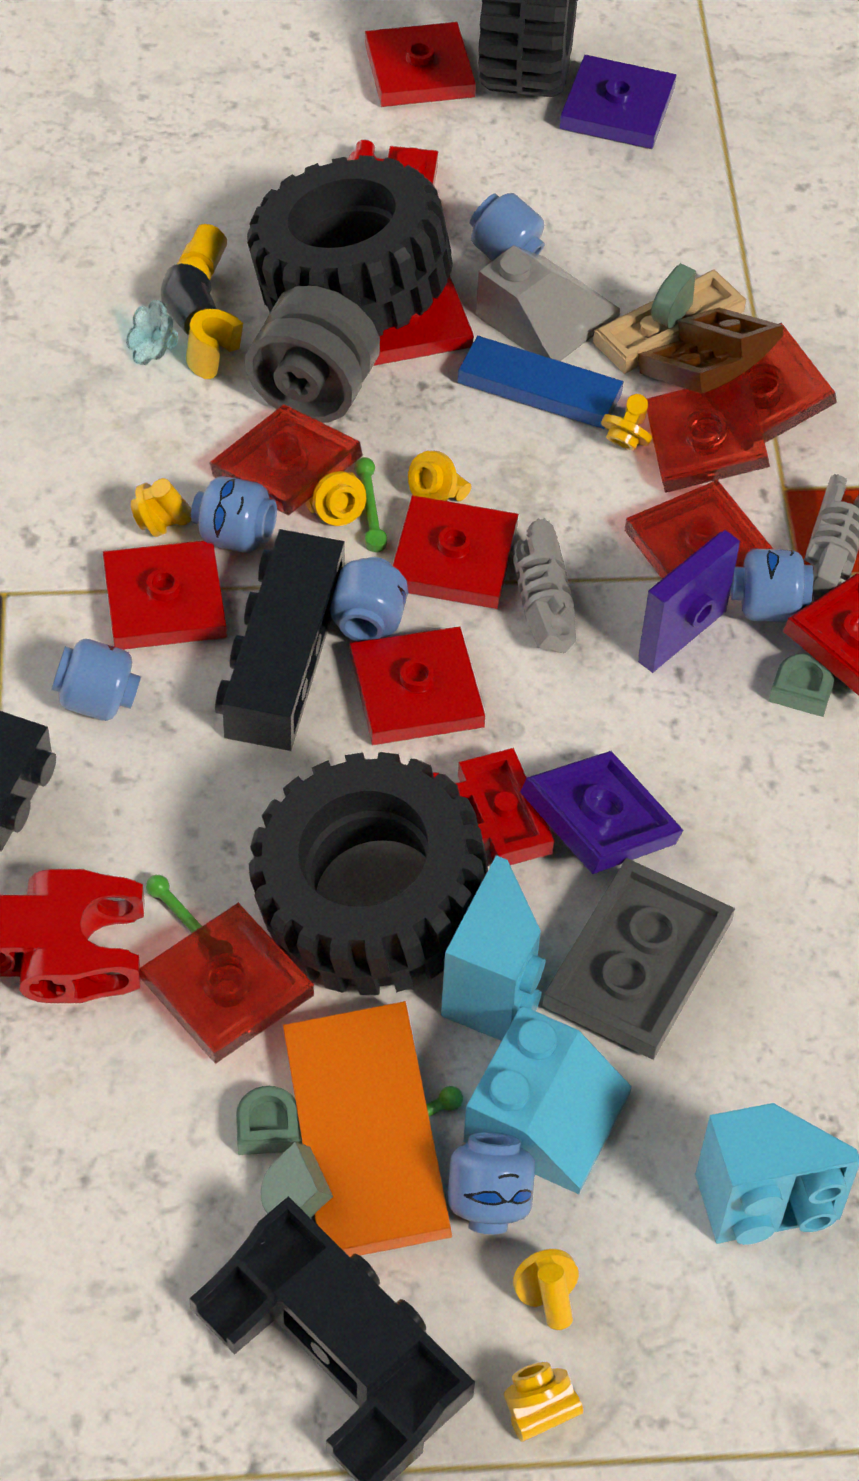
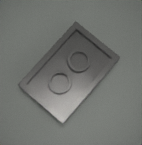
(638, 958)

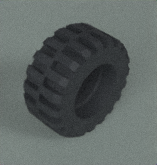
(526, 45)
(356, 231)
(355, 806)

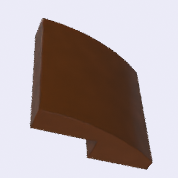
(711, 350)

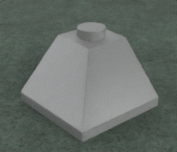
(539, 304)

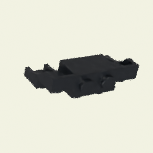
(349, 1328)

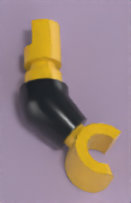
(189, 302)

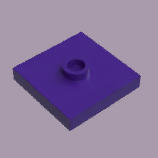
(618, 101)
(688, 600)
(601, 811)

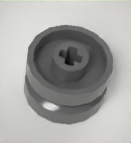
(313, 353)

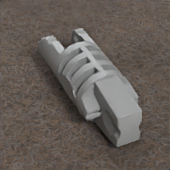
(834, 538)
(545, 587)

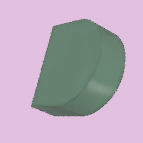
(674, 296)
(802, 684)
(267, 1121)
(296, 1176)

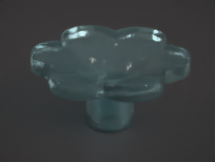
(151, 333)

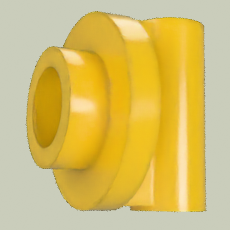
(626, 430)
(435, 477)
(338, 498)
(159, 507)
(548, 1280)
(540, 1399)

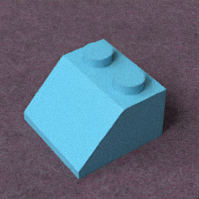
(493, 957)
(551, 1095)

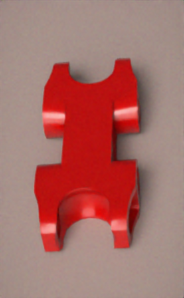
(49, 933)

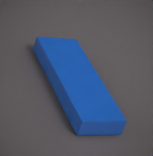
(540, 381)

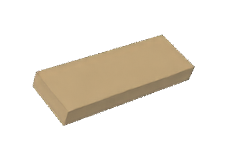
(638, 332)

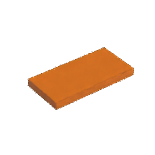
(368, 1128)

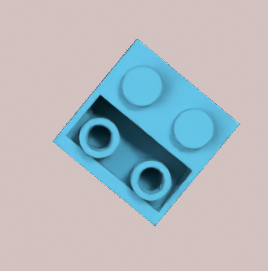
(771, 1174)

